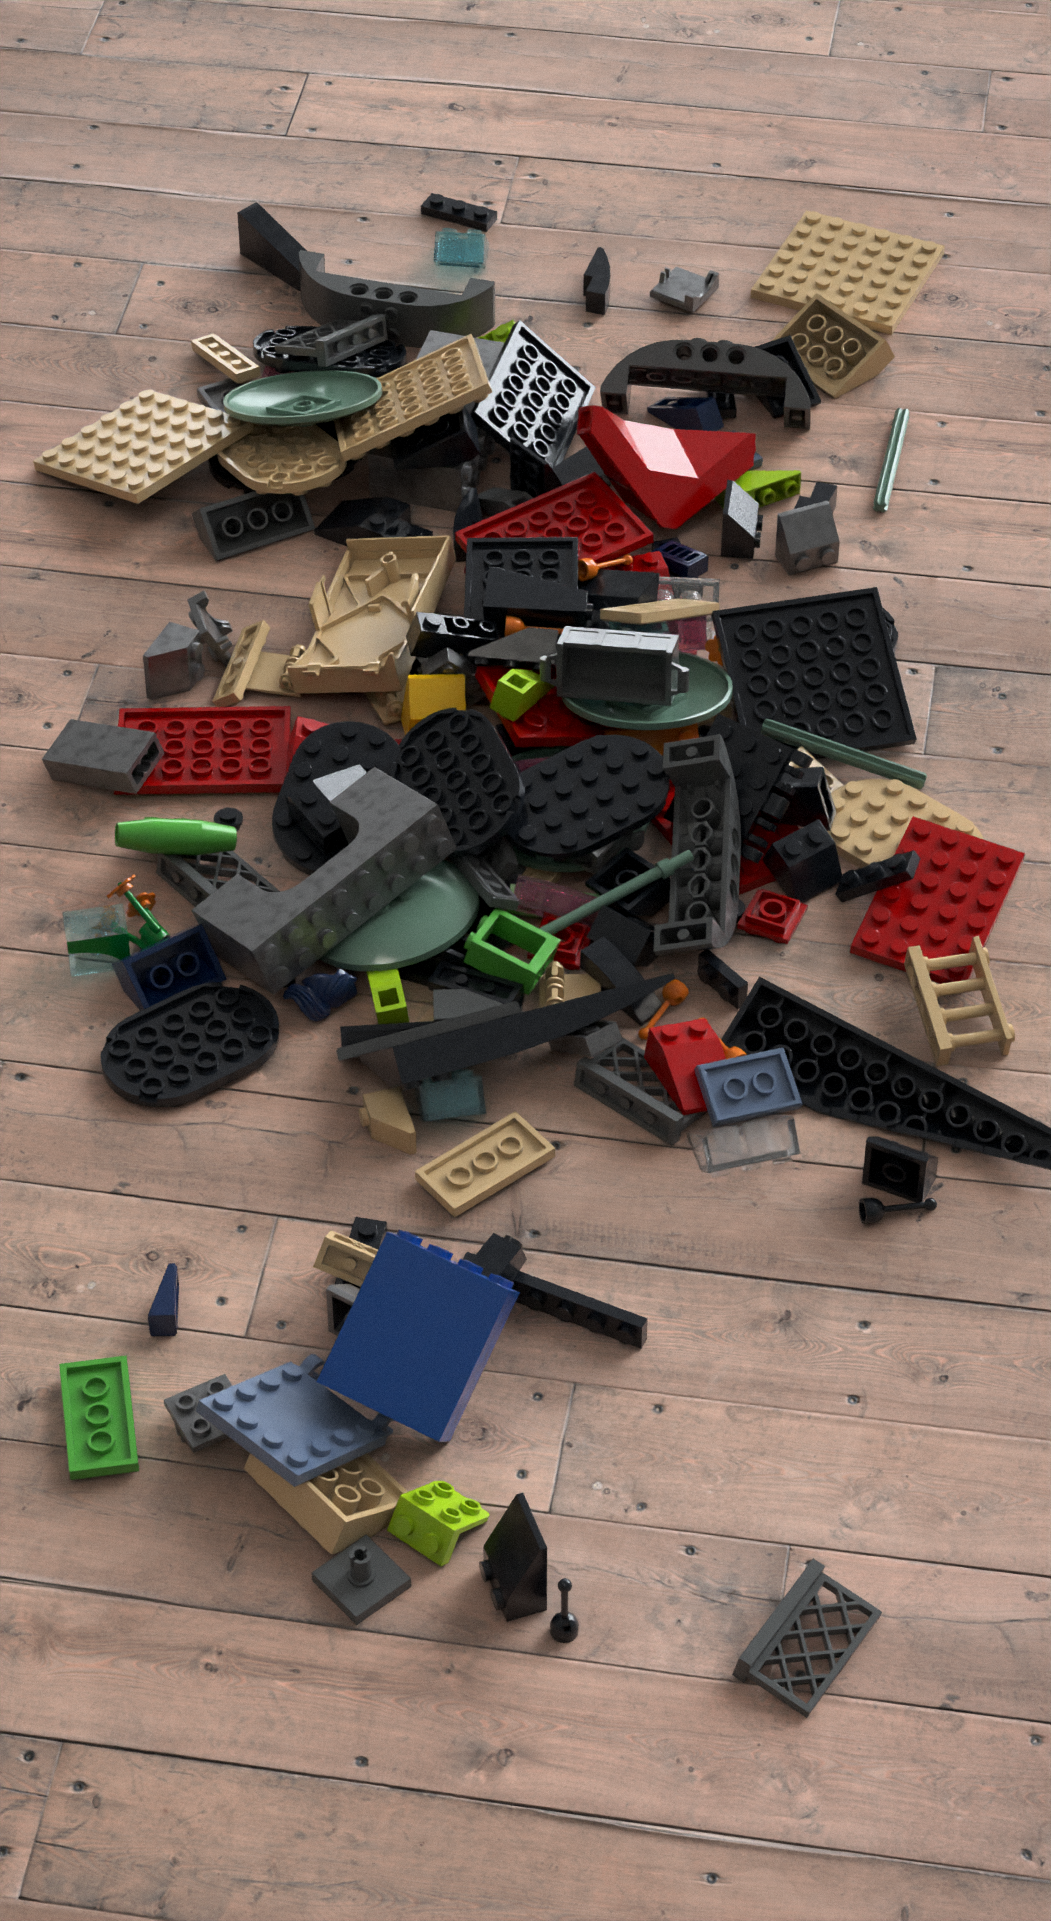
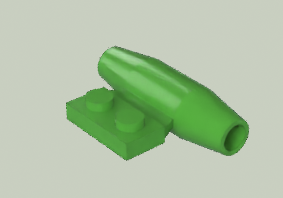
(175, 836)

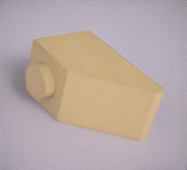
(389, 1119)

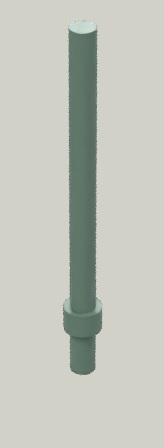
(662, 870)

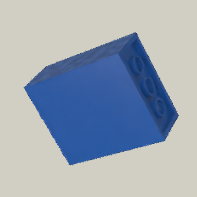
(418, 1335)

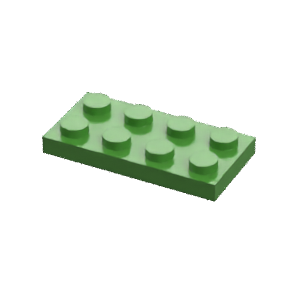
(98, 1417)

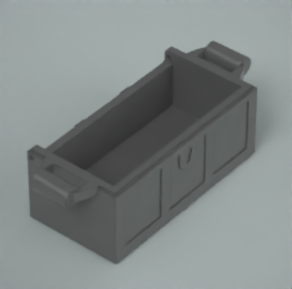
(616, 666)

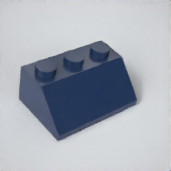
(169, 967)

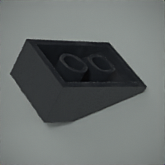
(787, 352)
(442, 444)
(365, 519)
(313, 811)
(516, 1563)

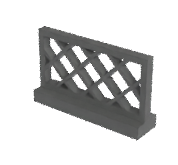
(337, 339)
(193, 886)
(630, 1100)
(778, 1628)

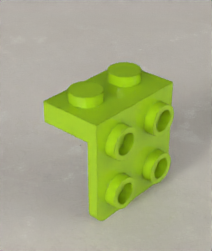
(434, 1518)

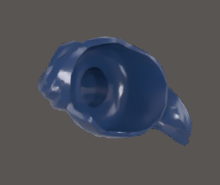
(322, 993)

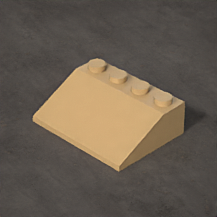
(836, 347)
(337, 1504)

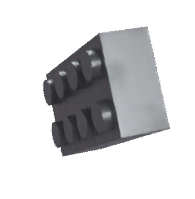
(451, 662)
(589, 1039)

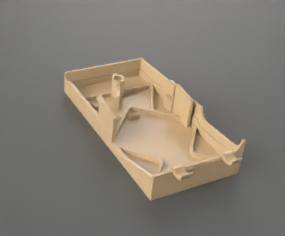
(369, 612)

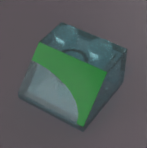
(95, 938)

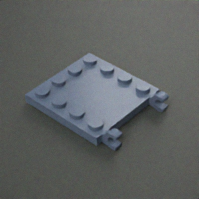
(294, 1422)

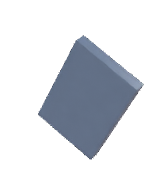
(748, 1087)

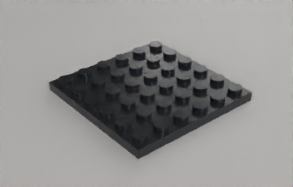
(817, 668)

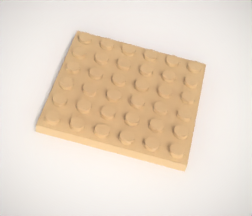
(852, 266)
(416, 397)
(142, 446)

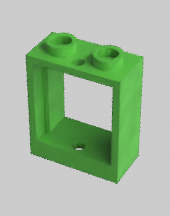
(503, 965)

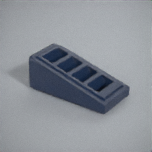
(692, 563)
(164, 1309)

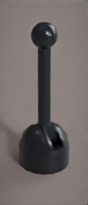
(872, 1210)
(564, 1618)

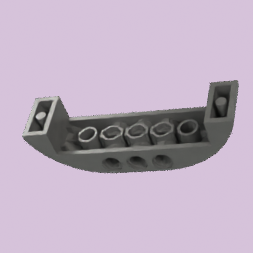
(407, 309)
(708, 368)
(708, 824)

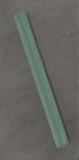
(891, 460)
(843, 753)

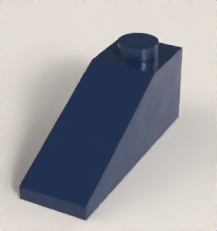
(688, 413)

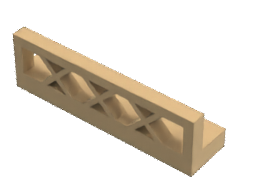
(345, 1258)

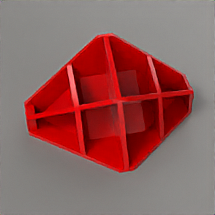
(664, 469)

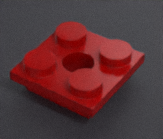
(777, 926)
(570, 950)

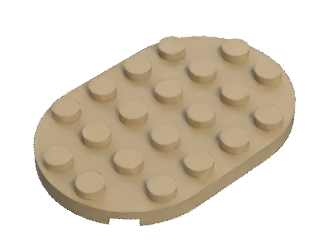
(284, 459)
(876, 814)

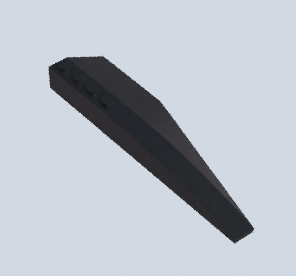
(878, 1085)

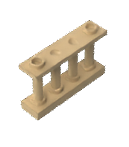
(936, 1017)

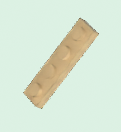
(226, 358)
(241, 664)

